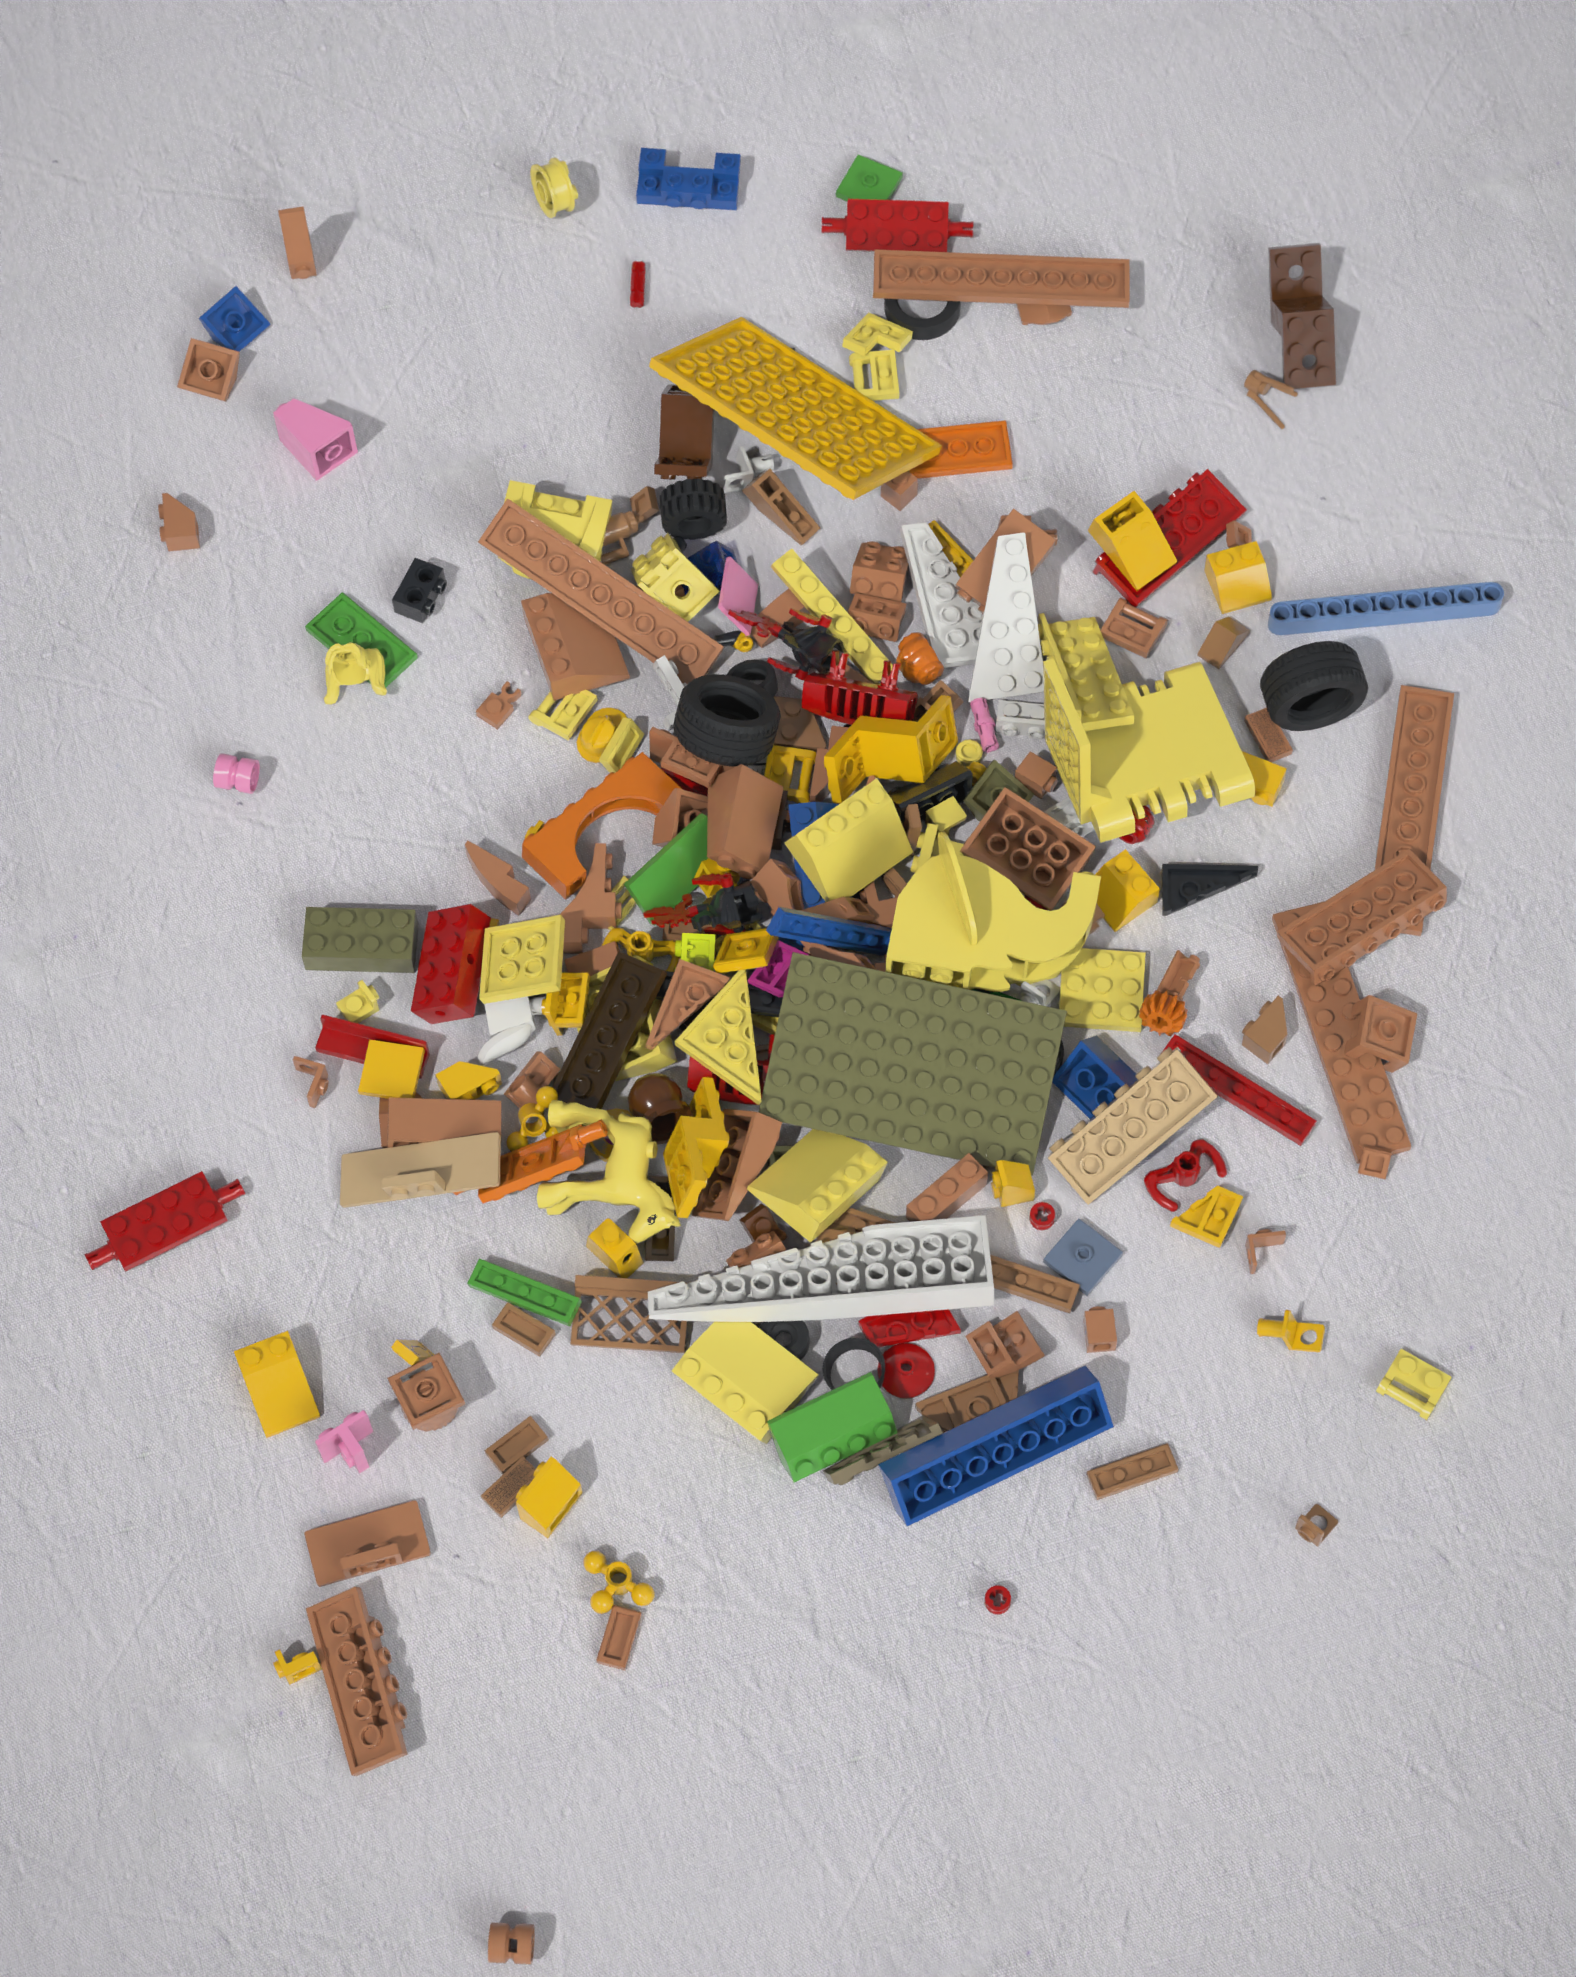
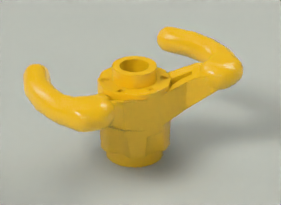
(643, 945)

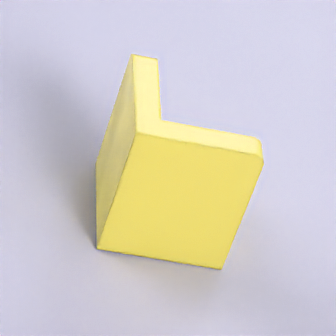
(945, 815)

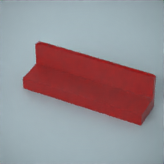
(351, 1040)

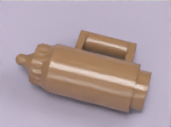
(619, 527)

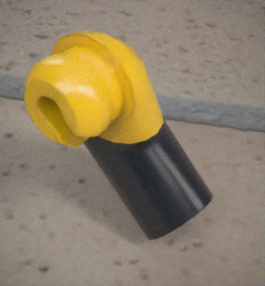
(735, 639)

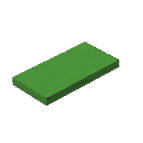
(347, 622)
(671, 870)

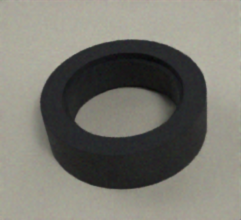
(923, 328)

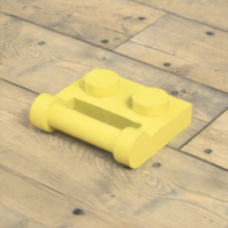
(883, 374)
(567, 715)
(1418, 1377)

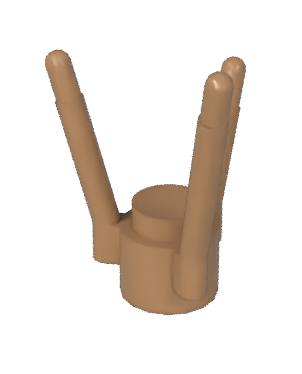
(1260, 384)

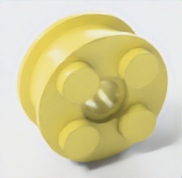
(553, 187)

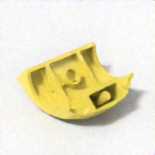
(576, 520)

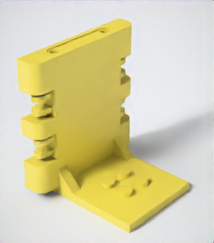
(1169, 751)

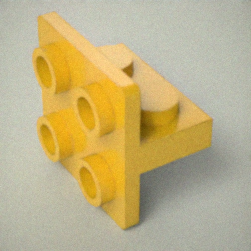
(569, 1005)

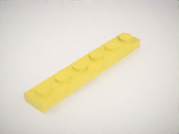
(820, 601)

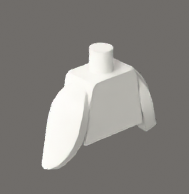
(509, 1025)

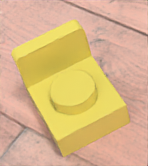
(359, 1004)

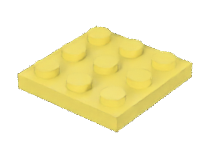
(522, 959)
(1103, 990)

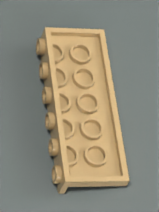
(1131, 1124)

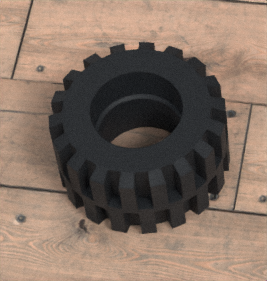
(693, 509)

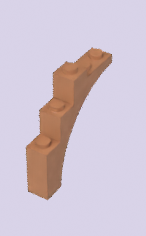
(593, 906)

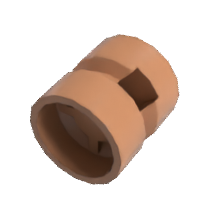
(500, 1943)

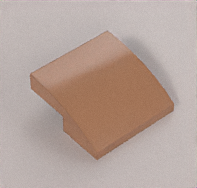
(1005, 1346)

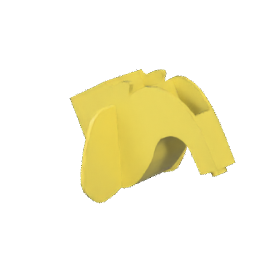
(974, 927)

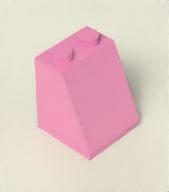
(315, 436)

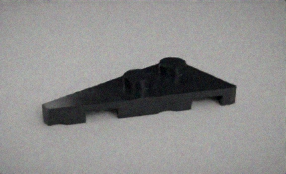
(1192, 883)

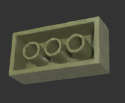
(360, 939)

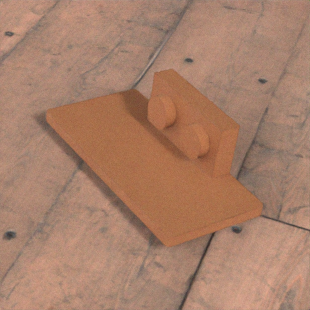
(675, 758)
(367, 1543)

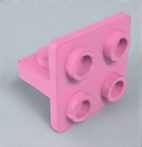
(345, 1440)

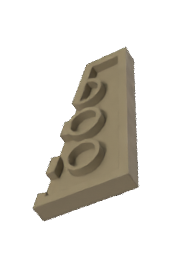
(908, 1436)

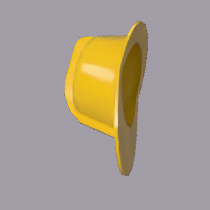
(598, 732)

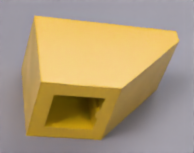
(468, 1081)
(1012, 1183)

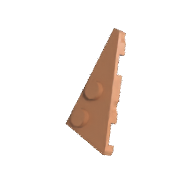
(686, 994)

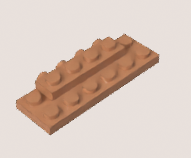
(359, 1680)

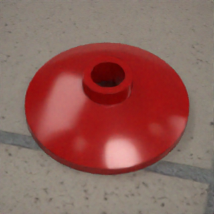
(907, 1383)

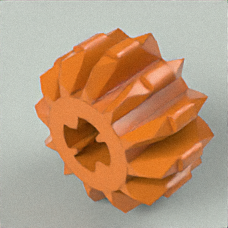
(1163, 1013)

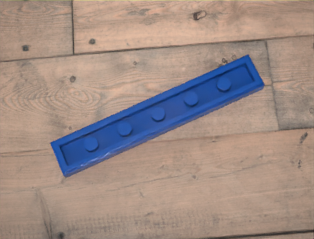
(830, 931)

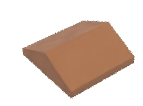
(209, 370)

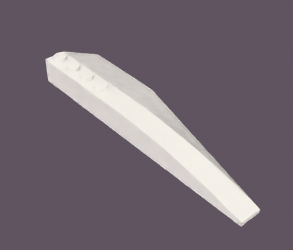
(875, 1270)

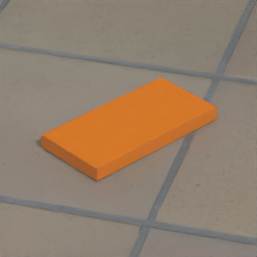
(967, 450)

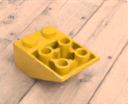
(1133, 540)

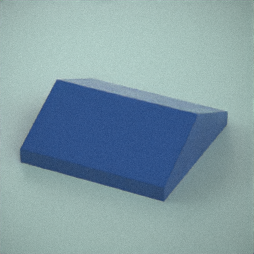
(234, 321)

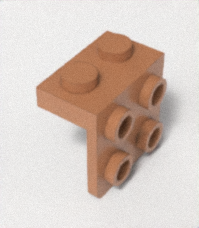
(879, 571)

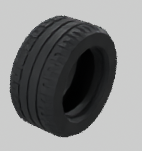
(1314, 686)
(726, 720)

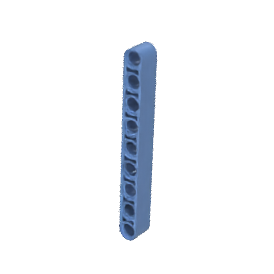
(1396, 601)

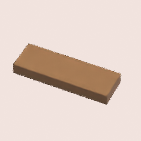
(1132, 1471)

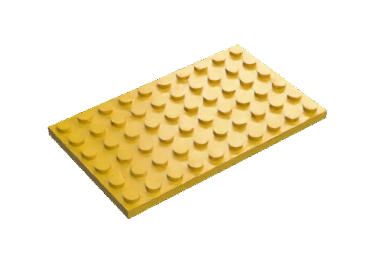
(796, 407)

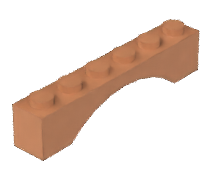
(782, 888)

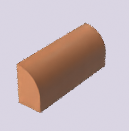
(439, 1119)

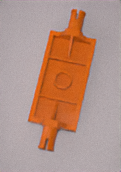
(542, 1160)

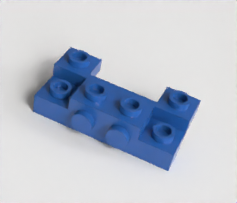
(686, 185)

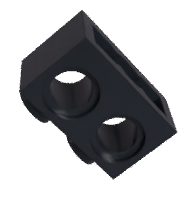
(414, 589)

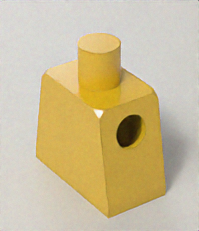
(611, 1246)

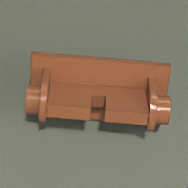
(1178, 973)

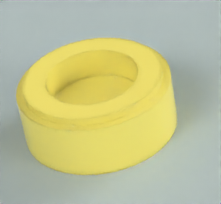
(968, 752)

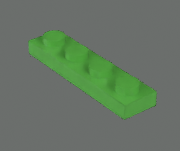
(524, 1292)

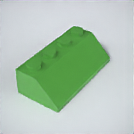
(832, 1427)

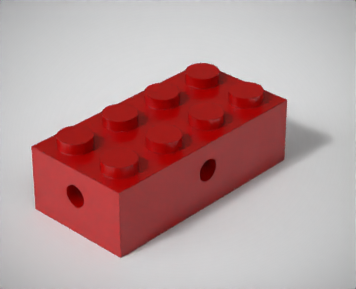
(450, 964)

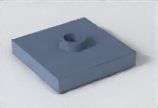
(1083, 1256)

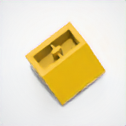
(547, 1497)

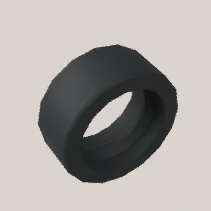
(754, 670)

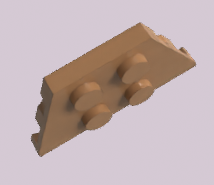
(797, 726)
(969, 1400)

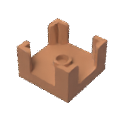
(1382, 1032)

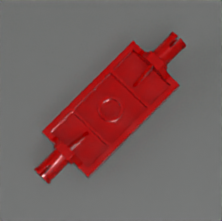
(897, 225)
(163, 1221)

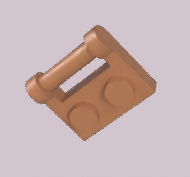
(1130, 633)

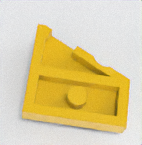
(1210, 1216)

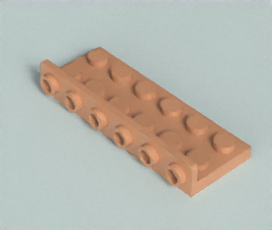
(1364, 916)

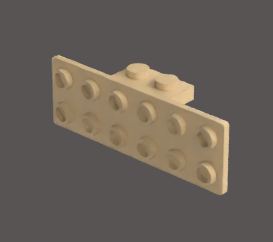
(420, 1170)

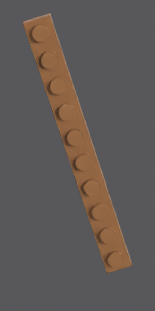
(1006, 1274)

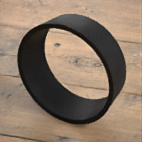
(847, 1345)

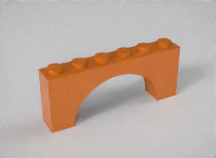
(552, 849)

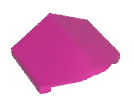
(774, 976)

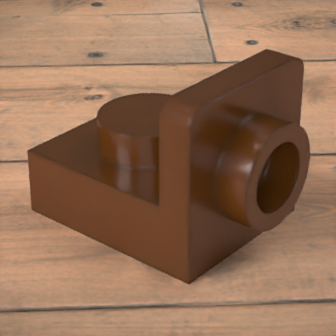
(760, 1222)

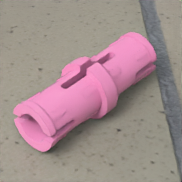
(984, 724)

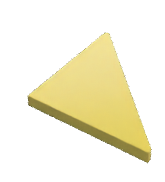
(724, 1038)

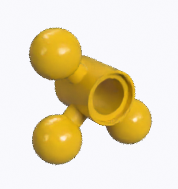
(519, 1138)
(602, 1600)

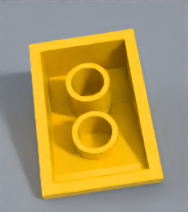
(277, 1384)

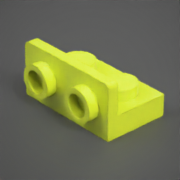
(696, 949)

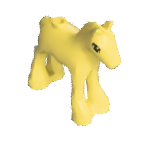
(624, 1172)

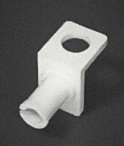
(747, 468)
(1032, 995)

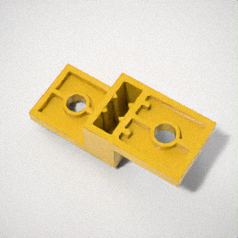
(695, 1147)

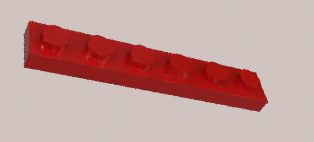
(1247, 1094)

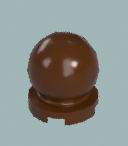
(660, 1102)

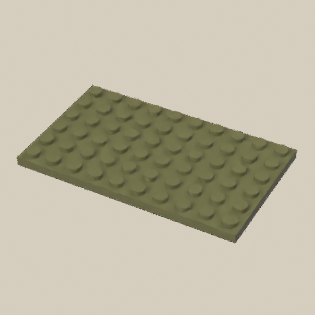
(911, 1063)

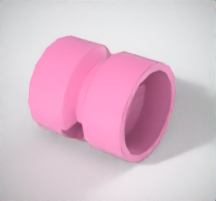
(231, 773)

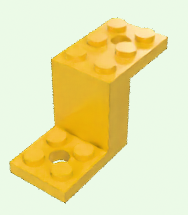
(891, 749)

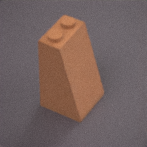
(976, 579)
(742, 820)

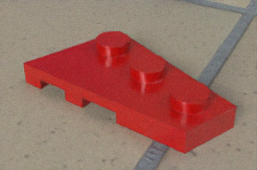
(908, 1327)

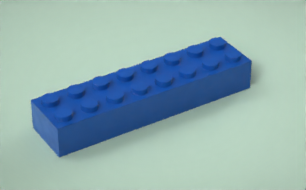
(996, 1445)

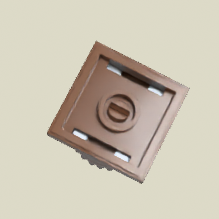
(427, 1394)

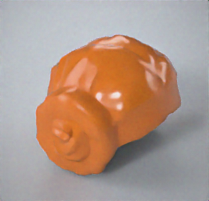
(918, 660)

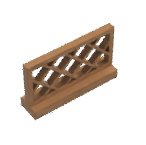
(624, 1289)

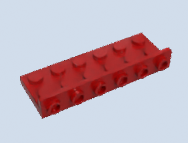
(1189, 524)

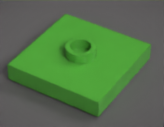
(869, 181)

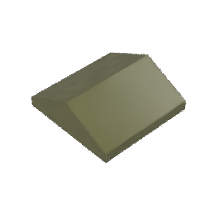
(989, 788)

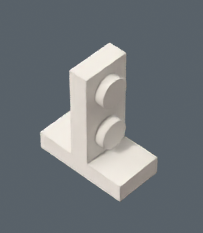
(668, 673)

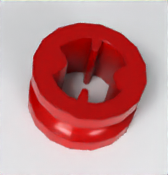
(1038, 1224)
(997, 1589)

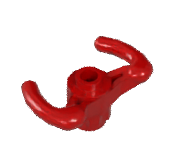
(1184, 1171)

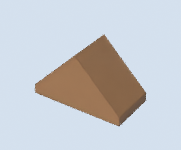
(1222, 641)

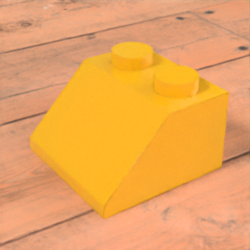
(1238, 577)
(1124, 890)

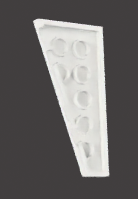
(948, 620)
(1009, 640)

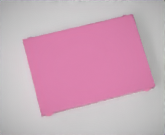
(737, 593)

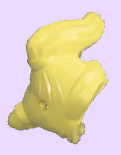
(353, 665)

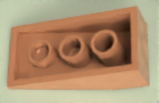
(749, 1147)

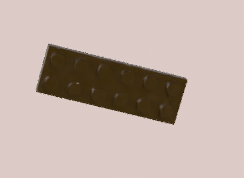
(608, 1031)

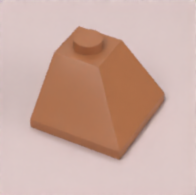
(676, 814)

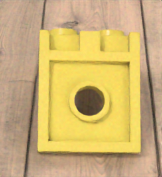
(664, 570)

